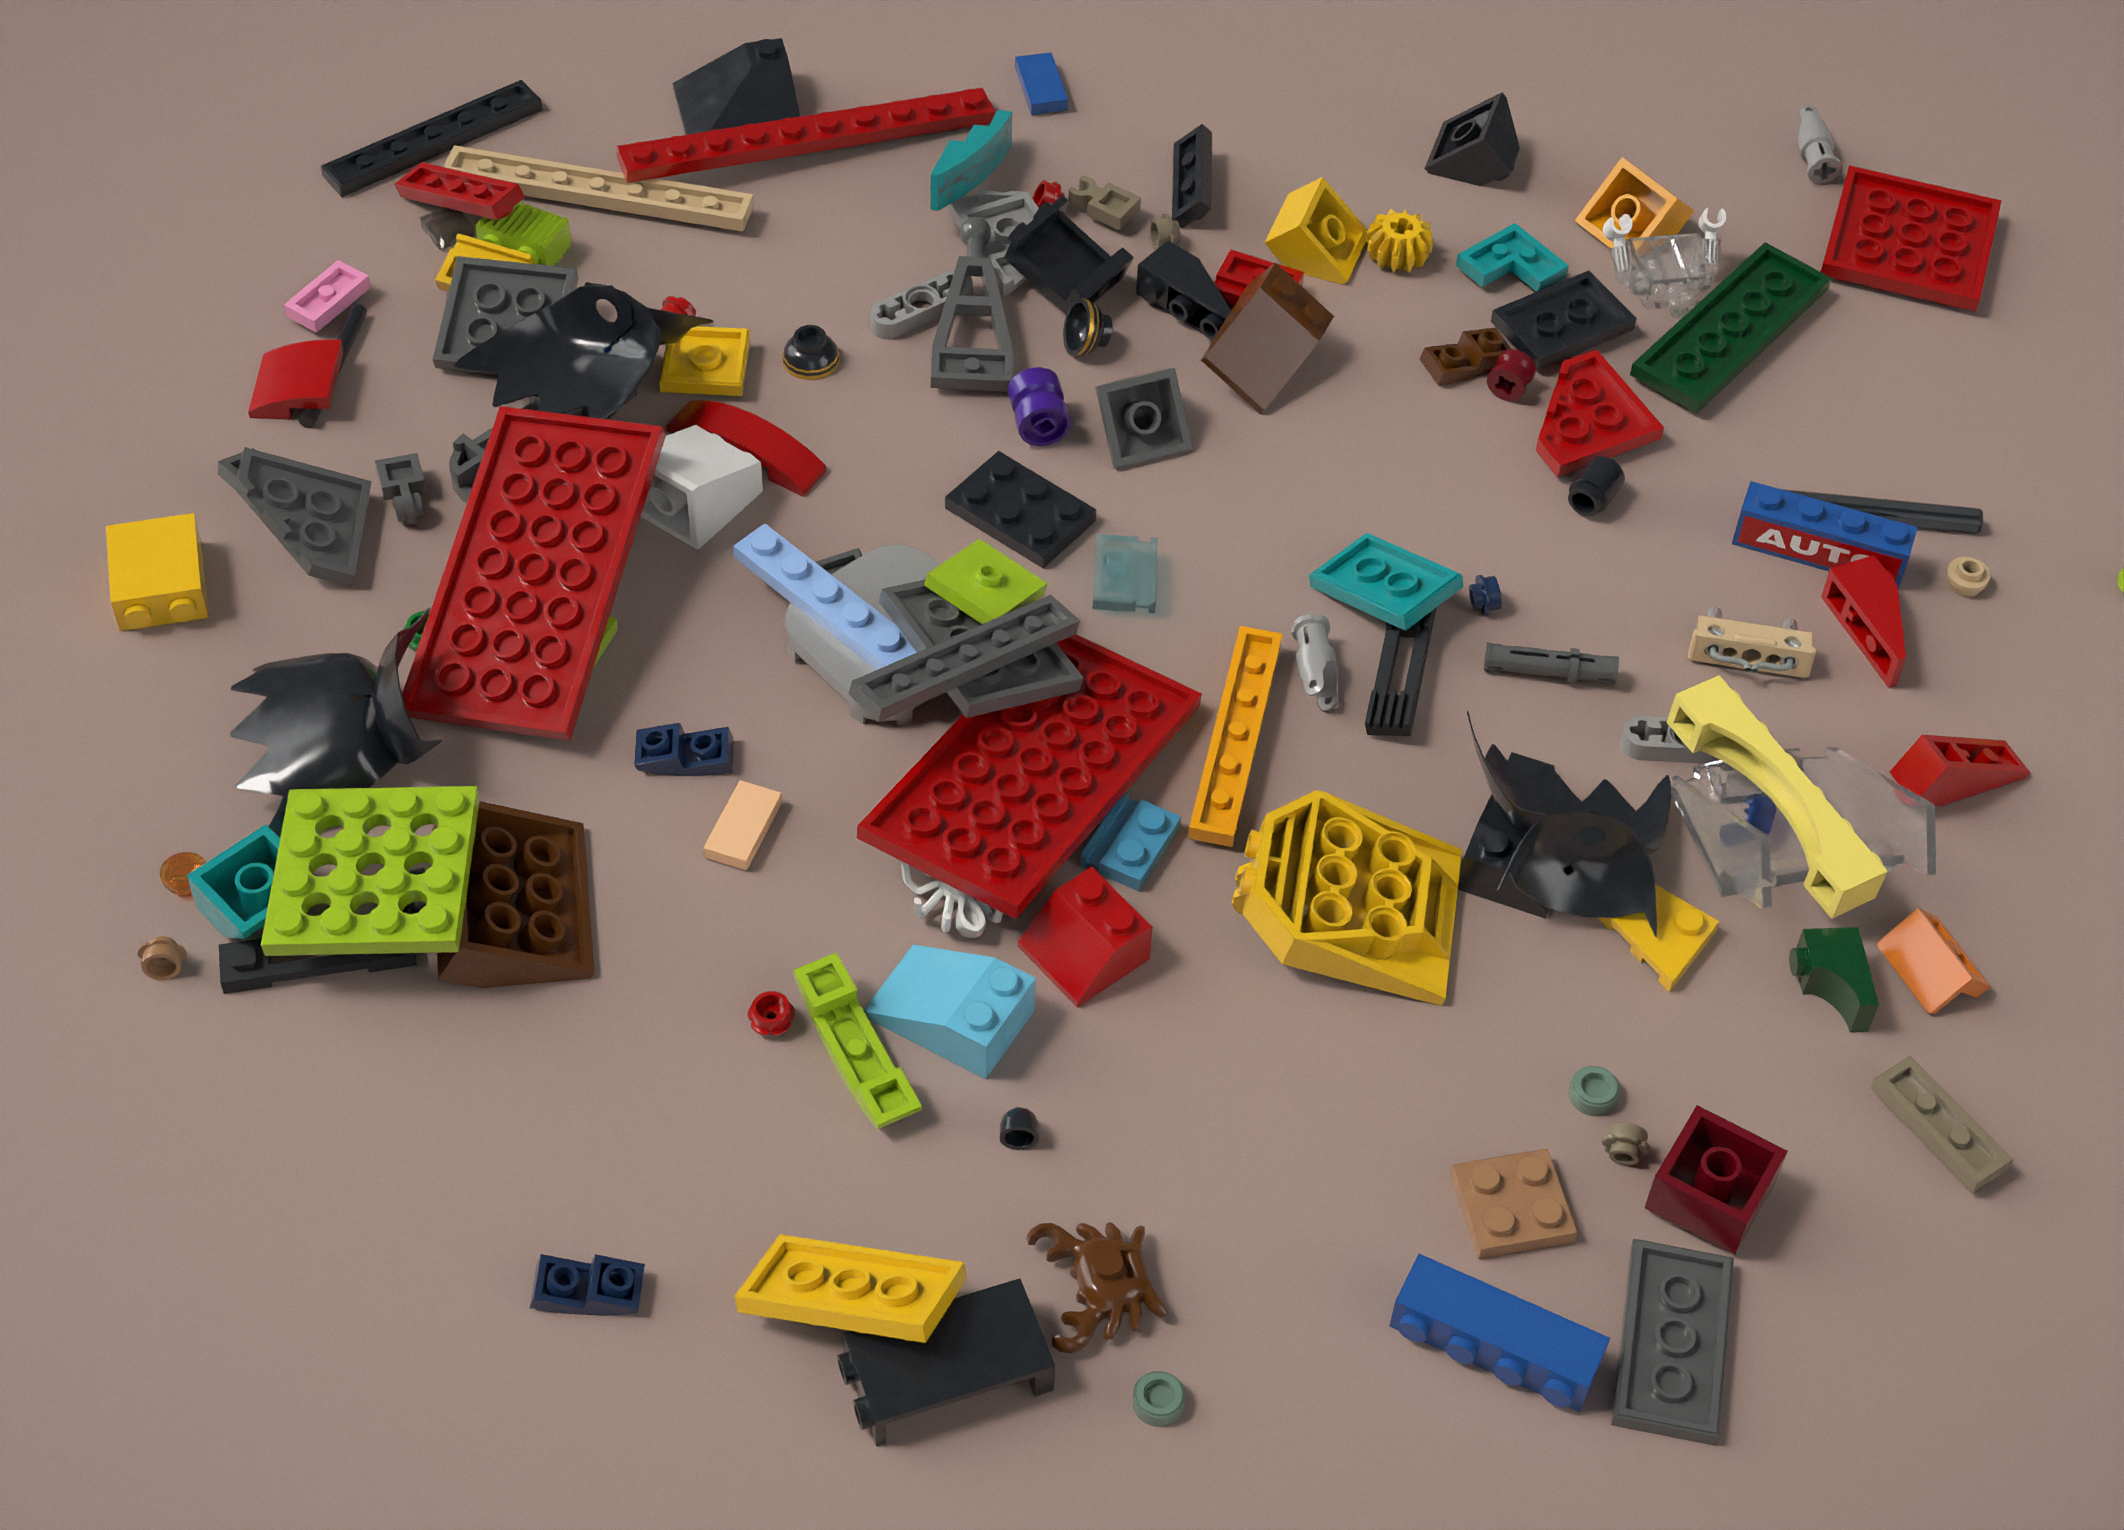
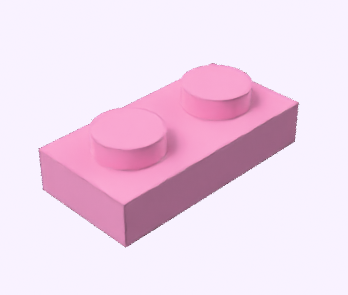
(327, 296)

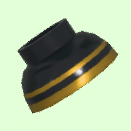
(1085, 328)
(810, 354)

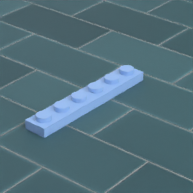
(822, 597)

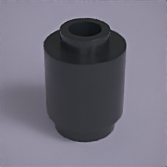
(1595, 486)

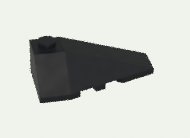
(1493, 848)

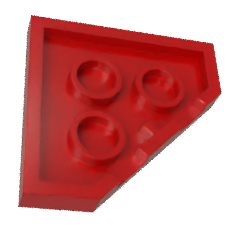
(1592, 416)

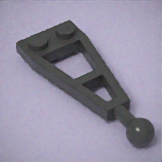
(973, 366)

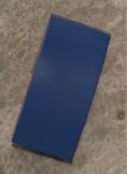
(673, 752)
(576, 1287)

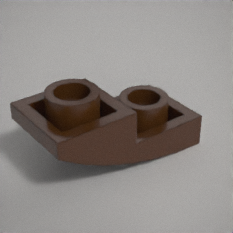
(1471, 357)

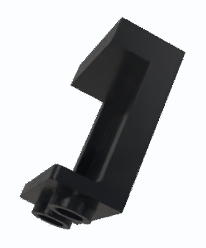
(1063, 257)

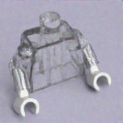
(1667, 268)

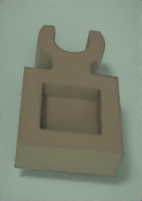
(1106, 204)

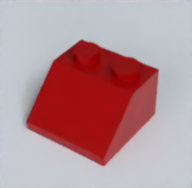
(1086, 937)

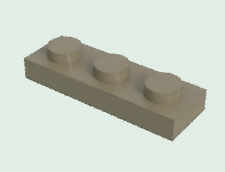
(1941, 1124)

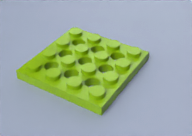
(386, 928)

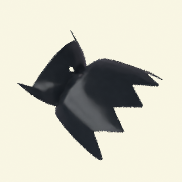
(563, 353)
(319, 731)
(1598, 837)

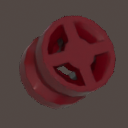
(1511, 375)

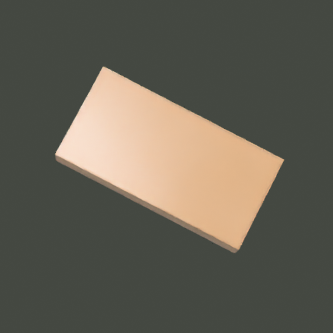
(742, 825)

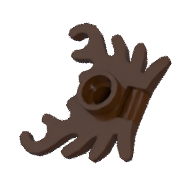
(1109, 1280)

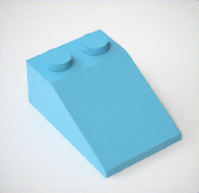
(955, 1005)

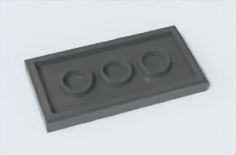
(1673, 1342)

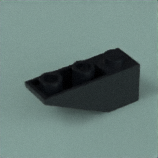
(1182, 288)

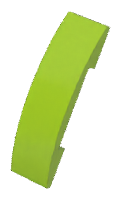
(853, 1044)

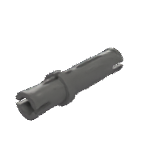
(1545, 662)

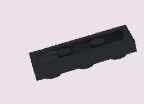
(1192, 176)

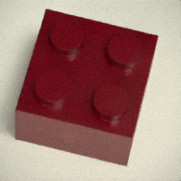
(1715, 1179)

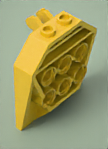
(1352, 896)

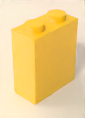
(156, 572)

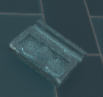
(1124, 573)

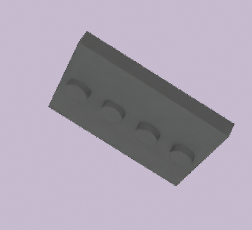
(930, 619)

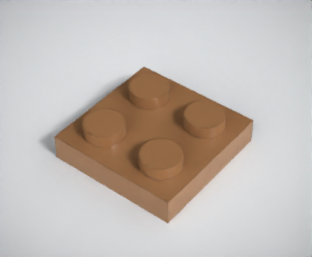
(1513, 1203)

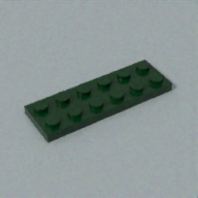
(1730, 327)

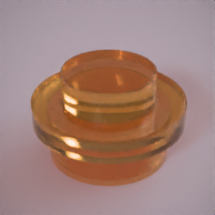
(175, 871)

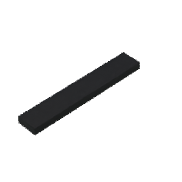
(431, 138)

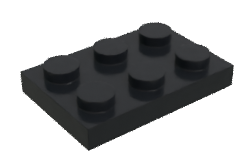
(1563, 319)
(1020, 509)

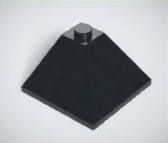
(738, 89)

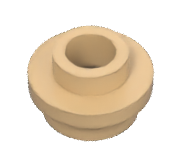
(1967, 576)

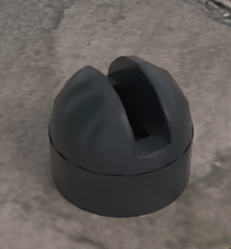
(1019, 1129)

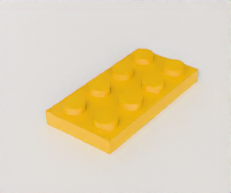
(851, 1288)

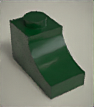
(1836, 968)

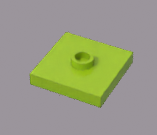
(984, 582)

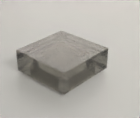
(444, 226)

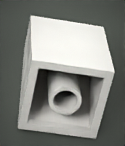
(700, 485)

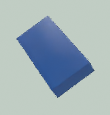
(1041, 83)

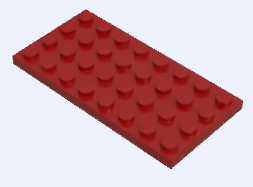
(533, 573)
(1027, 784)

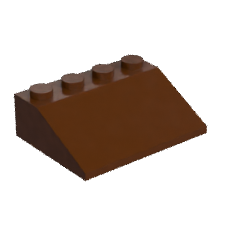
(523, 903)

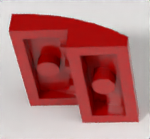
(296, 378)

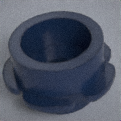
(1485, 594)

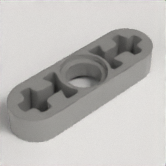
(897, 316)
(1652, 748)

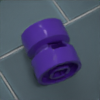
(1039, 406)

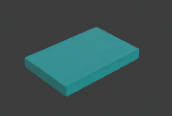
(1386, 581)

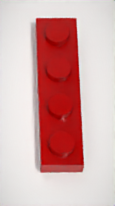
(460, 191)

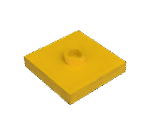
(707, 362)

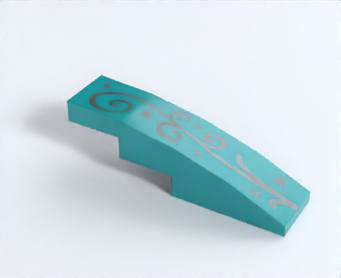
(970, 161)

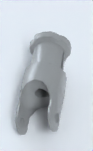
(1817, 147)
(1316, 659)

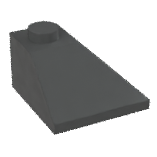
(1144, 417)

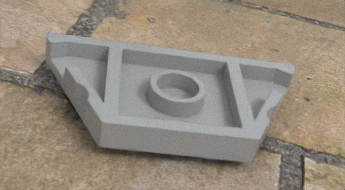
(1003, 214)

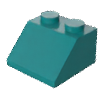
(237, 884)

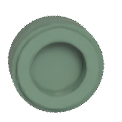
(1594, 1091)
(1158, 1398)

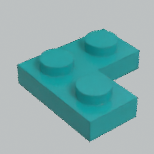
(1512, 252)

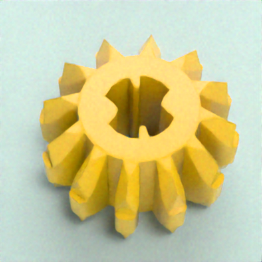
(1399, 240)

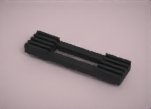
(1396, 713)
(247, 968)

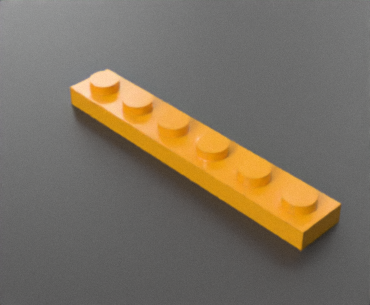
(1235, 737)

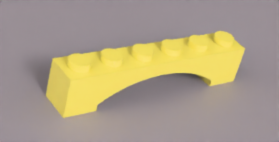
(1840, 865)

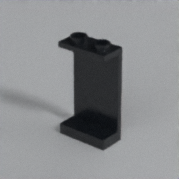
(974, 1349)

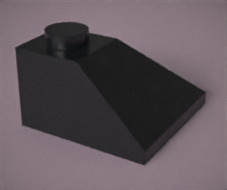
(1476, 144)

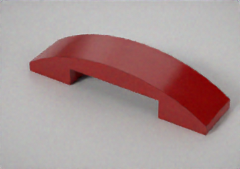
(787, 459)

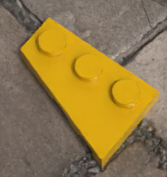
(1679, 939)

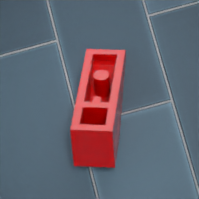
(1868, 608)
(1957, 767)

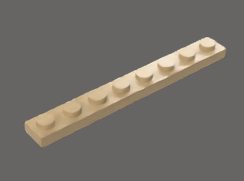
(609, 189)

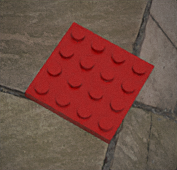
(1911, 238)

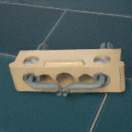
(1752, 645)

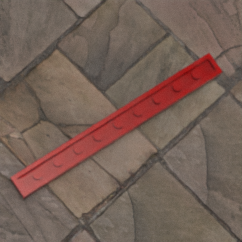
(804, 134)

